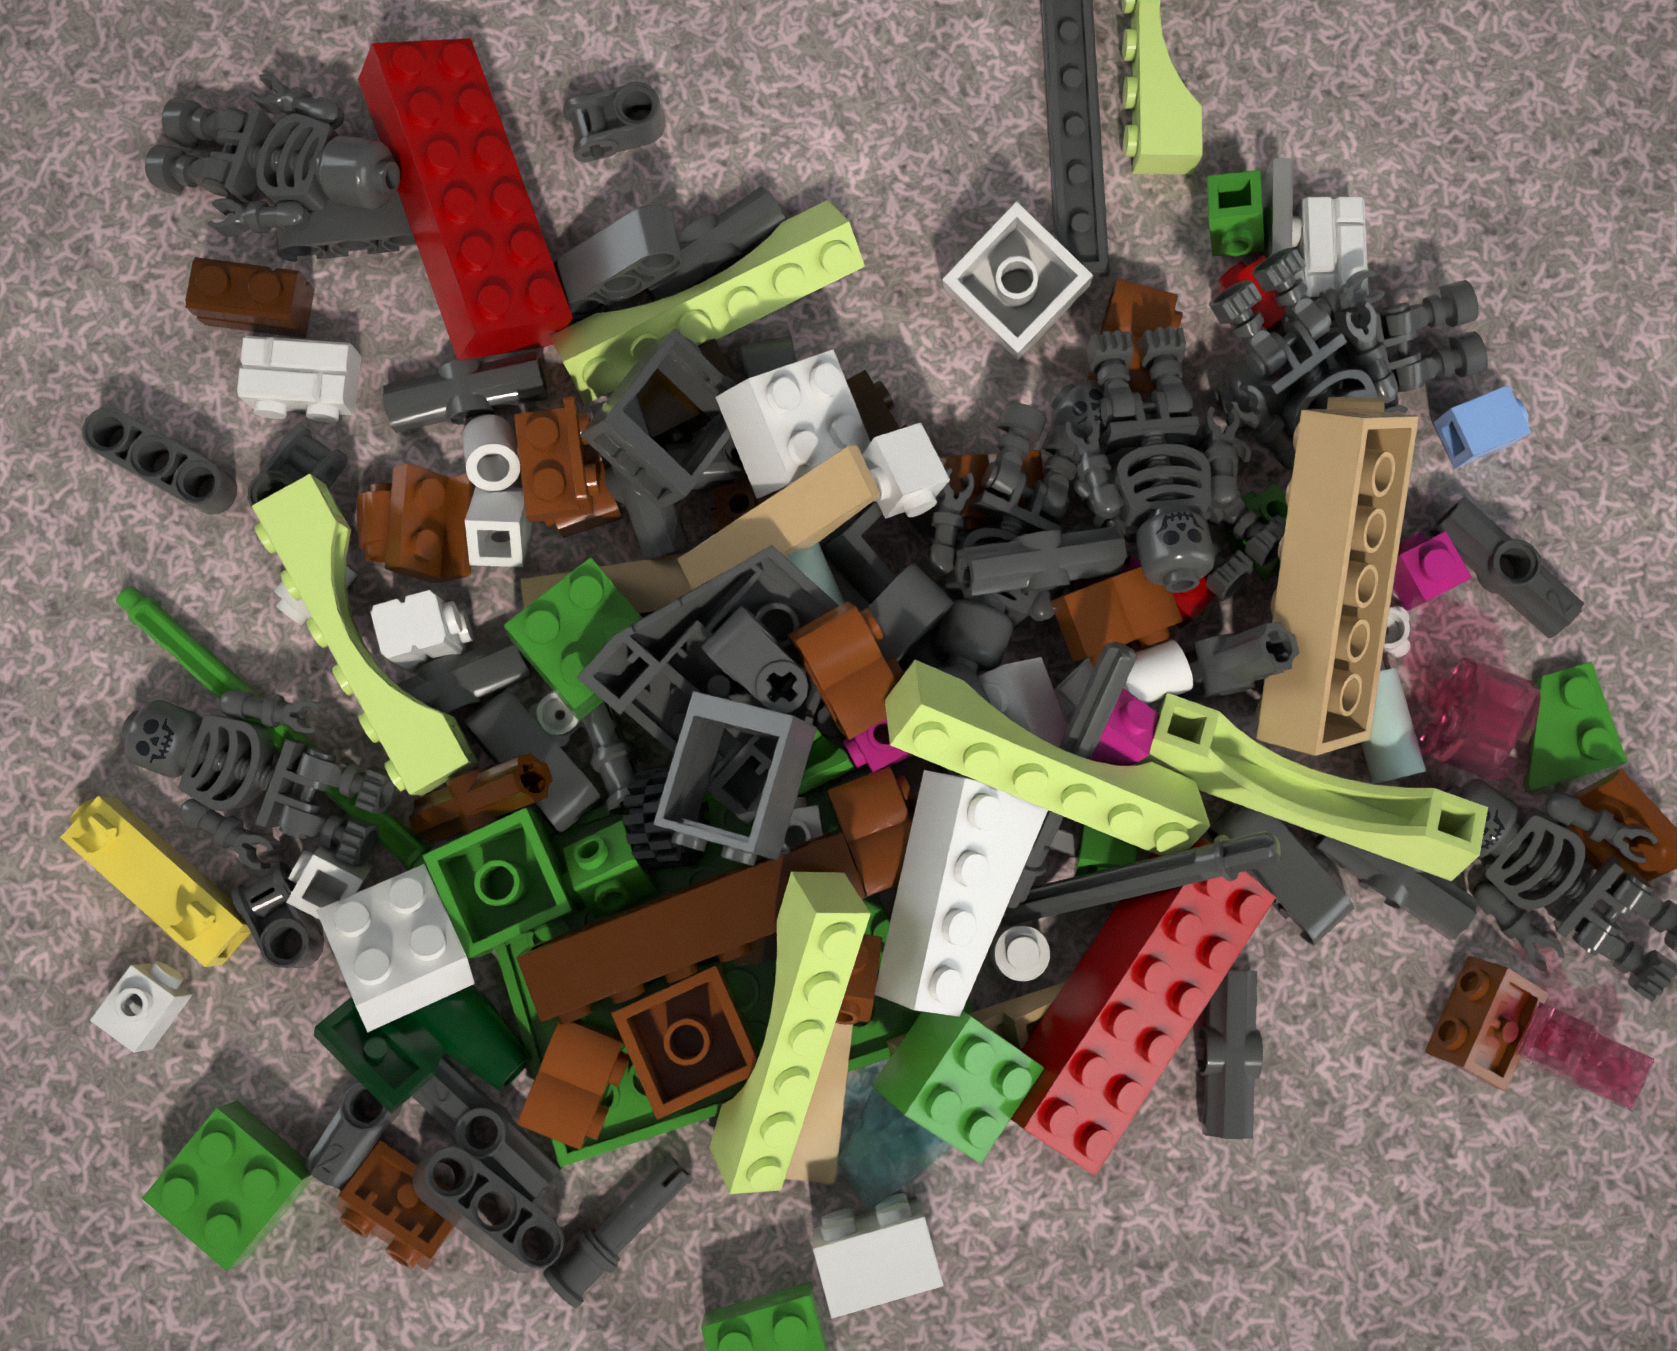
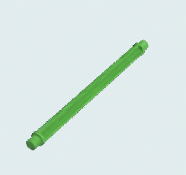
(220, 679)

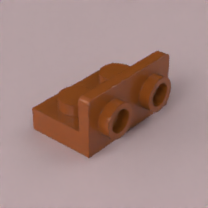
(554, 462)
(428, 524)
(1629, 805)
(1486, 1021)
(385, 1203)

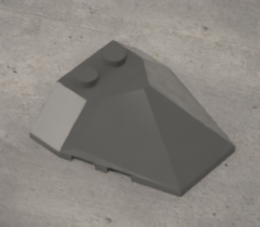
(661, 662)

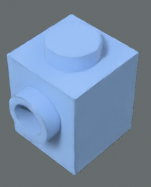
(1482, 426)

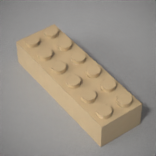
(1337, 575)

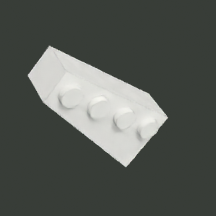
(953, 890)

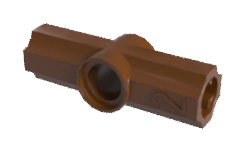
(480, 798)

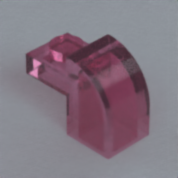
(1584, 1058)

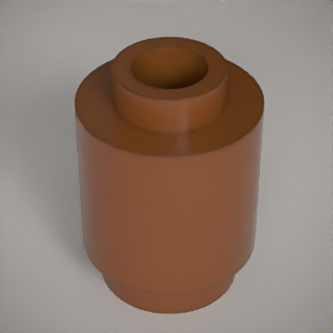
(373, 521)

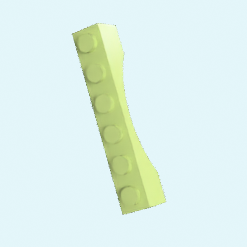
(1164, 113)
(788, 265)
(313, 545)
(959, 730)
(1403, 824)
(816, 952)

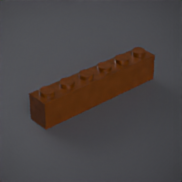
(672, 932)

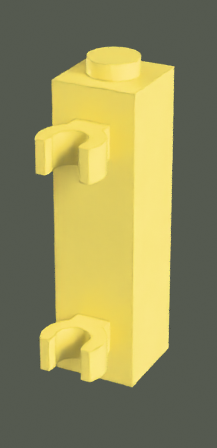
(157, 879)

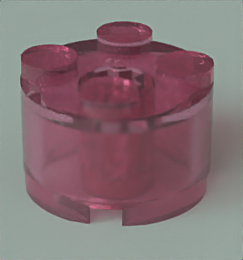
(1480, 719)

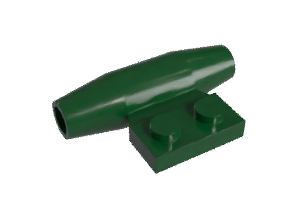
(407, 1051)

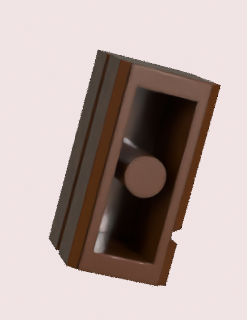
(249, 297)

